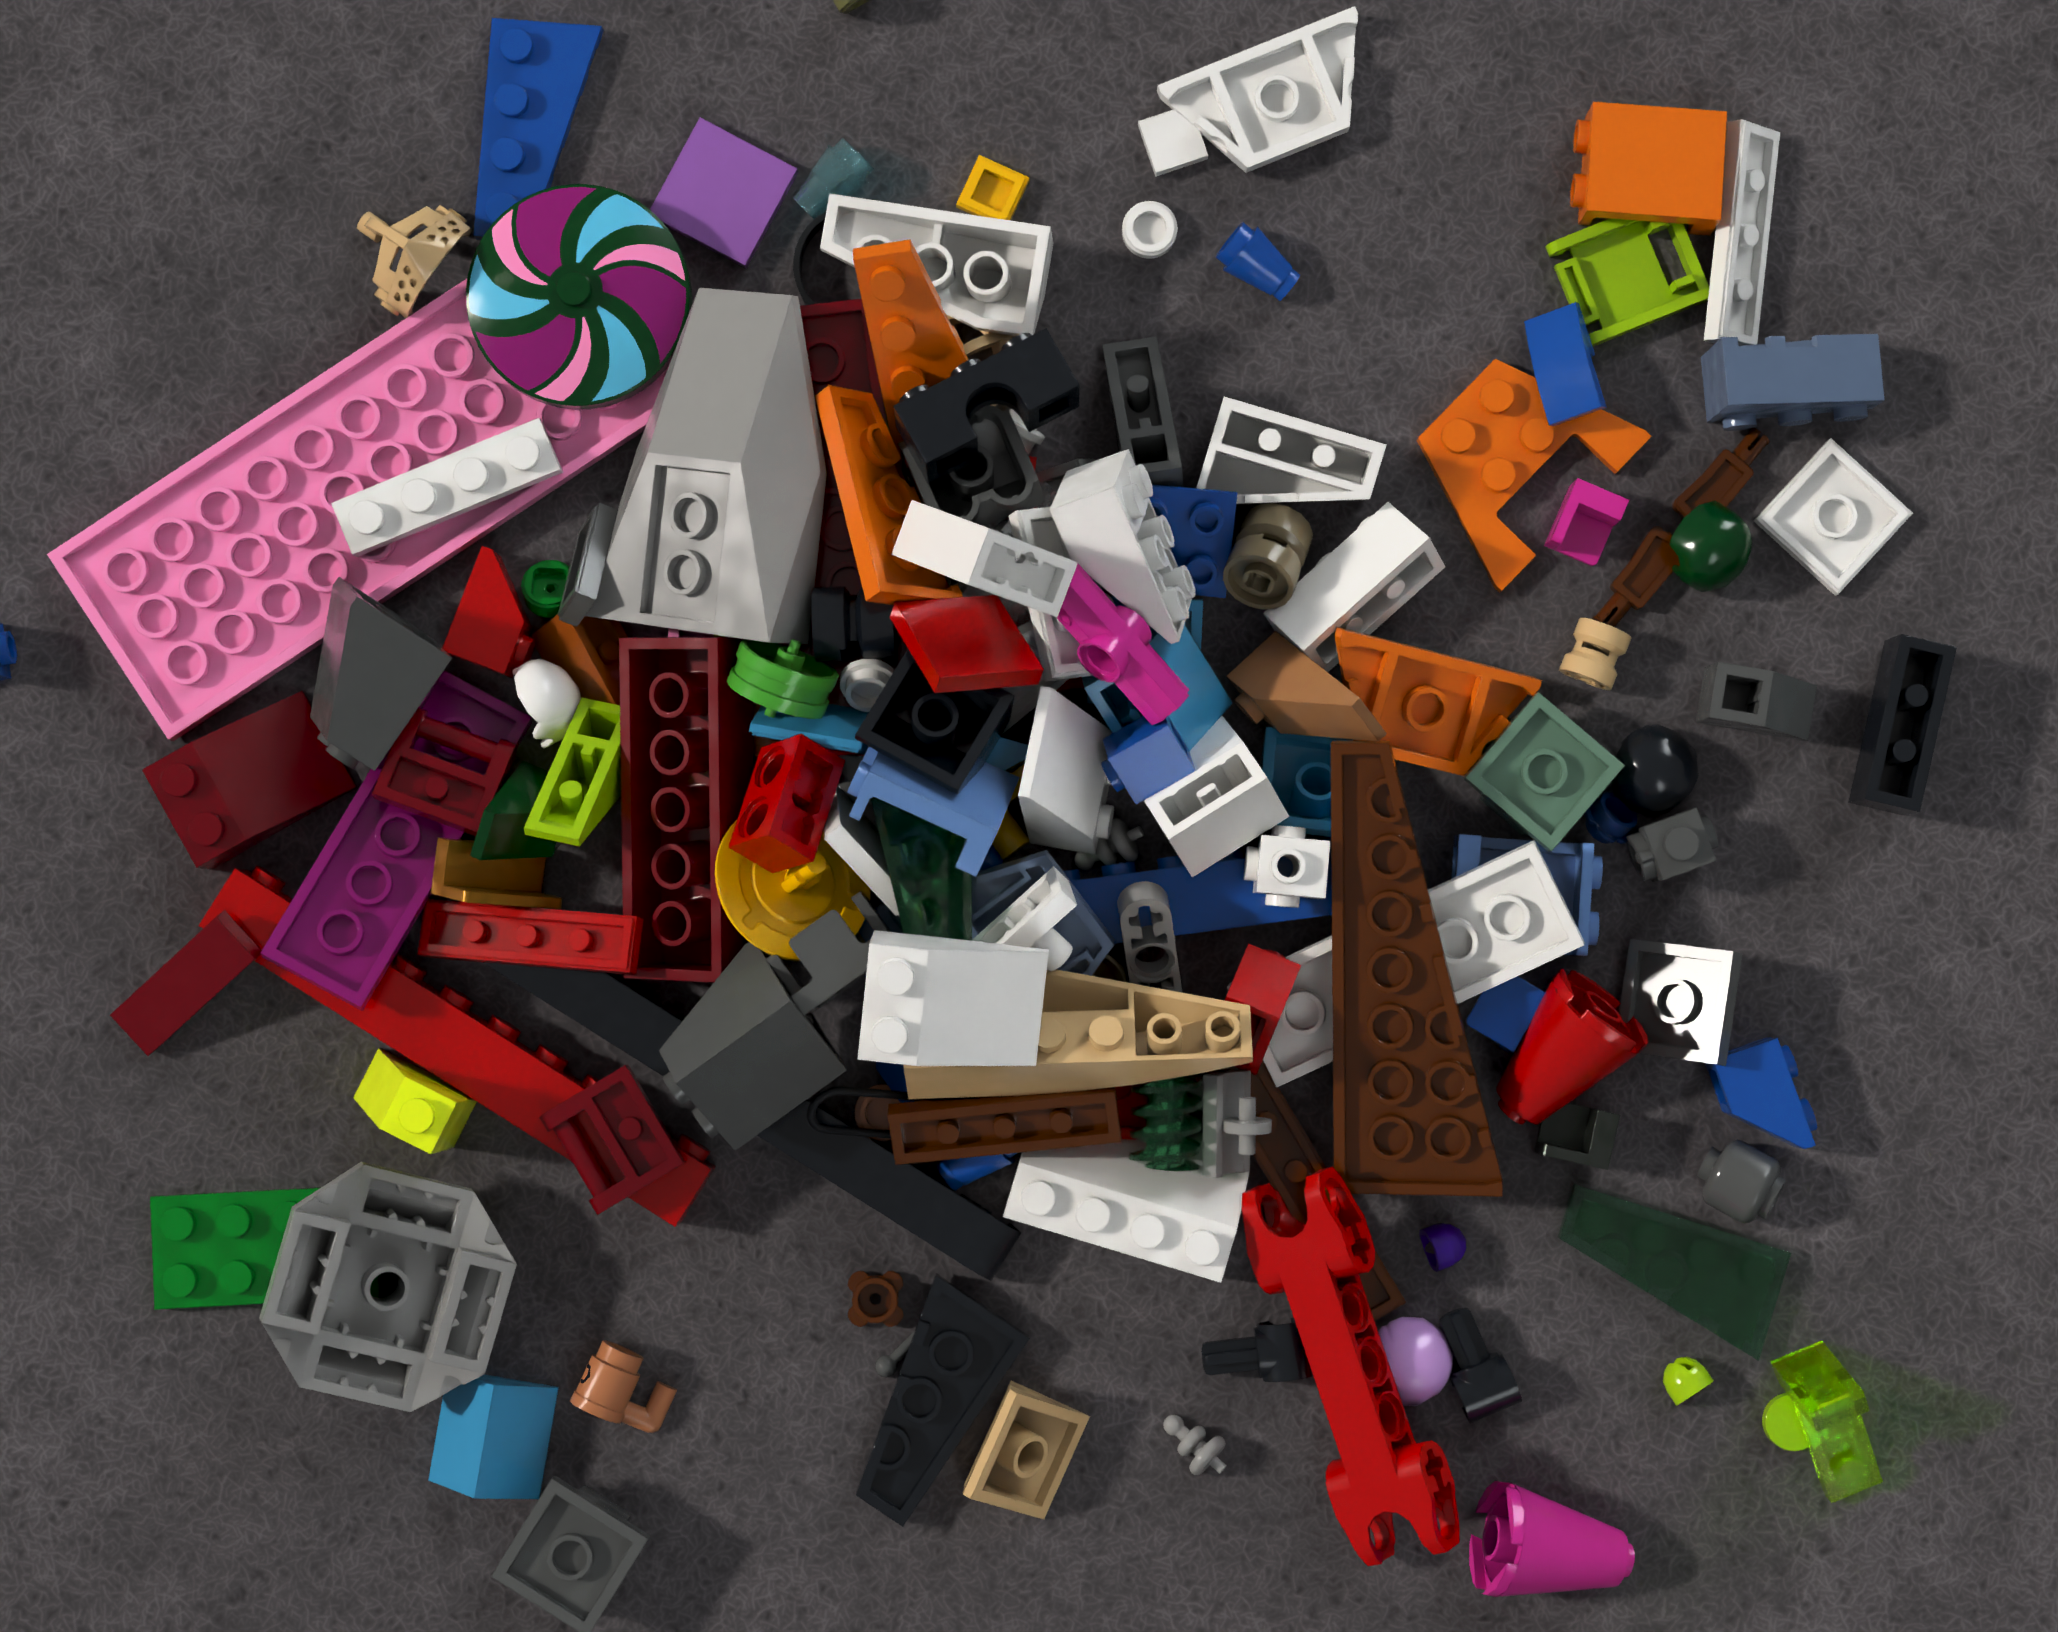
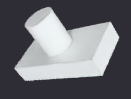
(1032, 918)

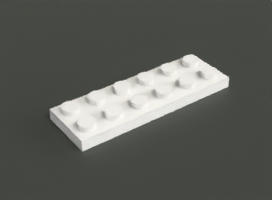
(1491, 930)

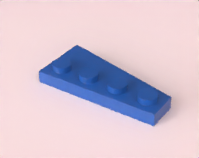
(528, 108)

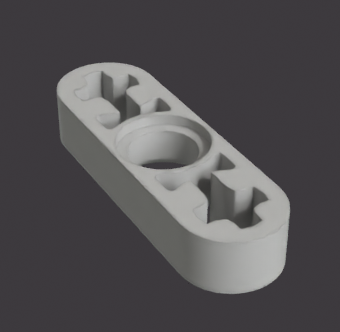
(1159, 935)

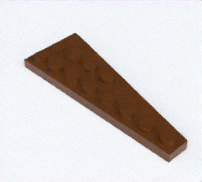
(1401, 1057)

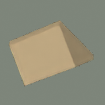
(1025, 1452)

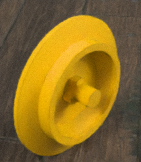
(779, 905)

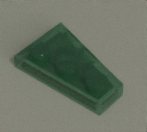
(921, 864)

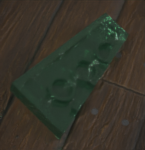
(1691, 1267)

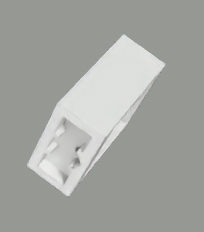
(984, 558)

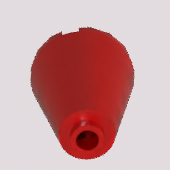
(1567, 1048)

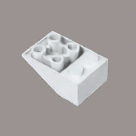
(1122, 542)
(1219, 803)

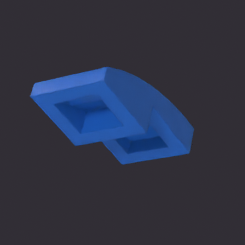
(1563, 364)

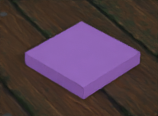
(723, 192)

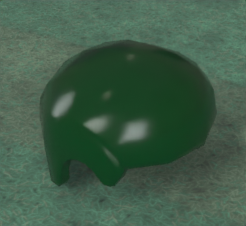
(1711, 547)

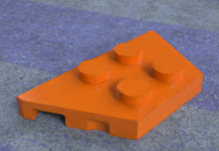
(1430, 703)

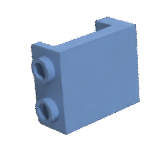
(970, 814)
(1571, 866)

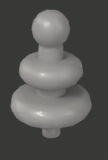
(1120, 840)
(1192, 1442)

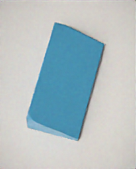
(833, 731)

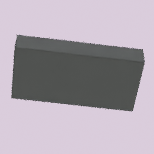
(587, 564)

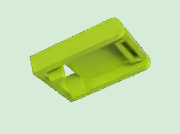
(1620, 278)

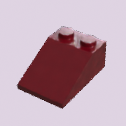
(247, 781)

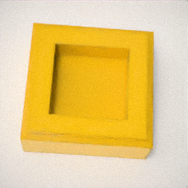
(992, 190)

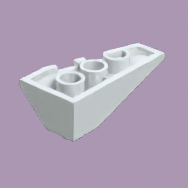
(981, 266)

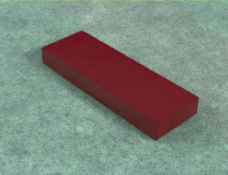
(186, 983)

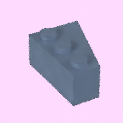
(1792, 379)

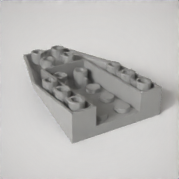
(724, 481)

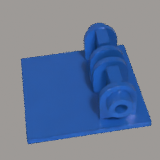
(1201, 532)

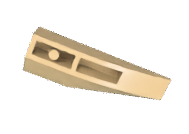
(1105, 1037)

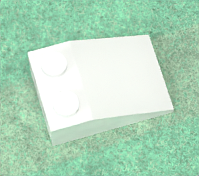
(1063, 777)
(951, 1002)

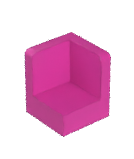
(1585, 521)

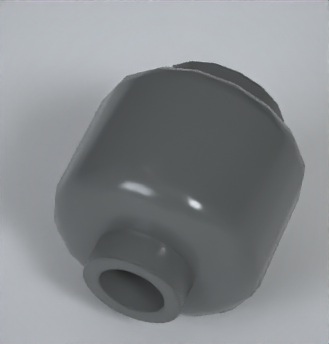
(1741, 1181)

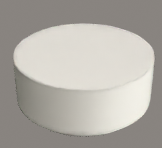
(1149, 229)

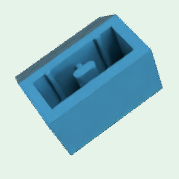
(1199, 711)

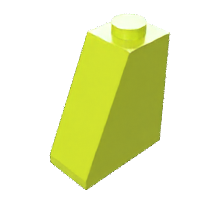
(413, 1103)

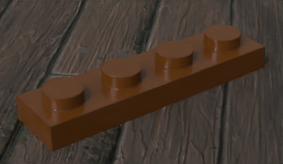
(1002, 1124)

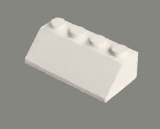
(1130, 1208)

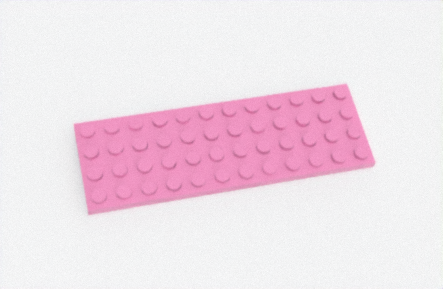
(238, 550)

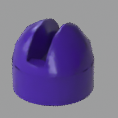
(1447, 1243)

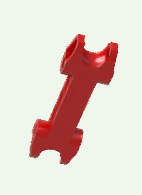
(1379, 1460)

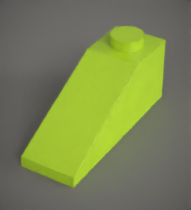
(582, 777)

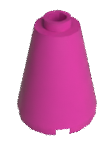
(1543, 1546)

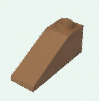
(1299, 695)

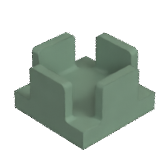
(1542, 772)

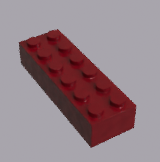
(681, 790)

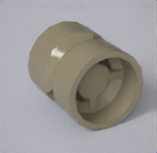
(1268, 556)

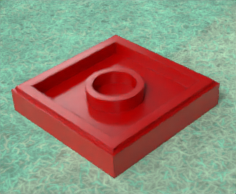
(966, 643)

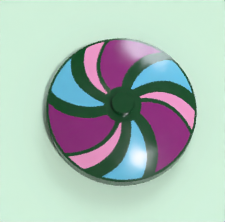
(578, 296)

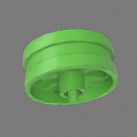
(782, 679)

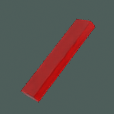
(531, 936)

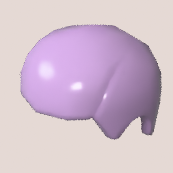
(1417, 1358)

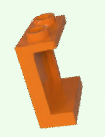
(1650, 165)

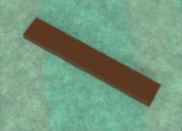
(1287, 1159)

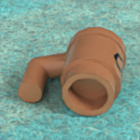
(610, 1384)

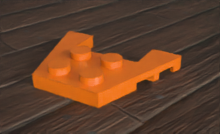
(1495, 443)

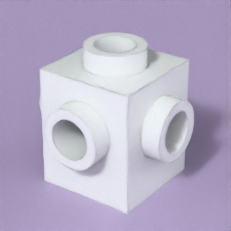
(1309, 862)

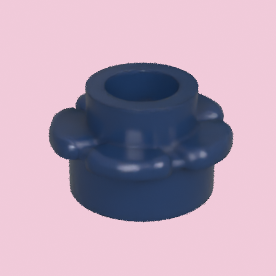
(1609, 819)

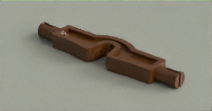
(1654, 557)

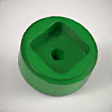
(544, 587)

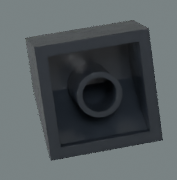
(933, 732)

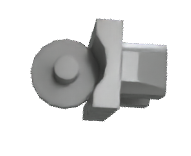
(1228, 1123)

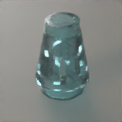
(838, 172)

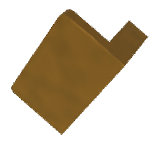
(488, 881)

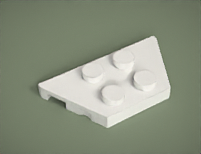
(1273, 94)

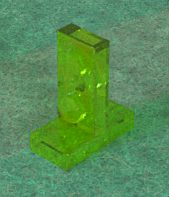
(1831, 1419)

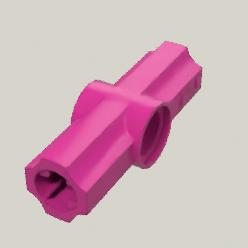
(1118, 649)

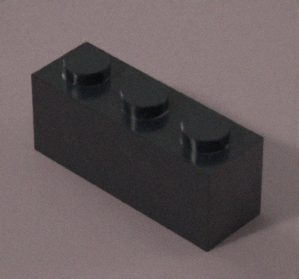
(1902, 724)

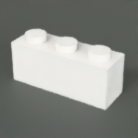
(1357, 584)

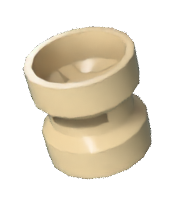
(1595, 653)

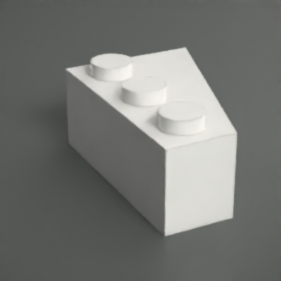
(1286, 458)

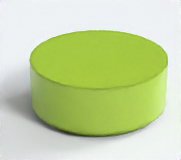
(1782, 1424)

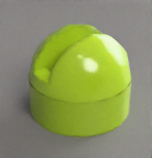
(1685, 1378)

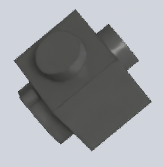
(1672, 845)

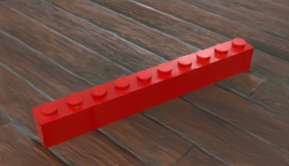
(462, 1047)

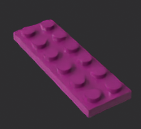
(380, 863)

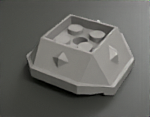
(426, 1332)

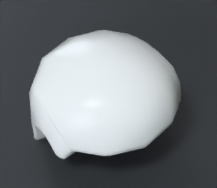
(548, 698)

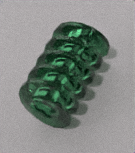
(1168, 1123)

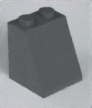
(370, 676)
(747, 1052)

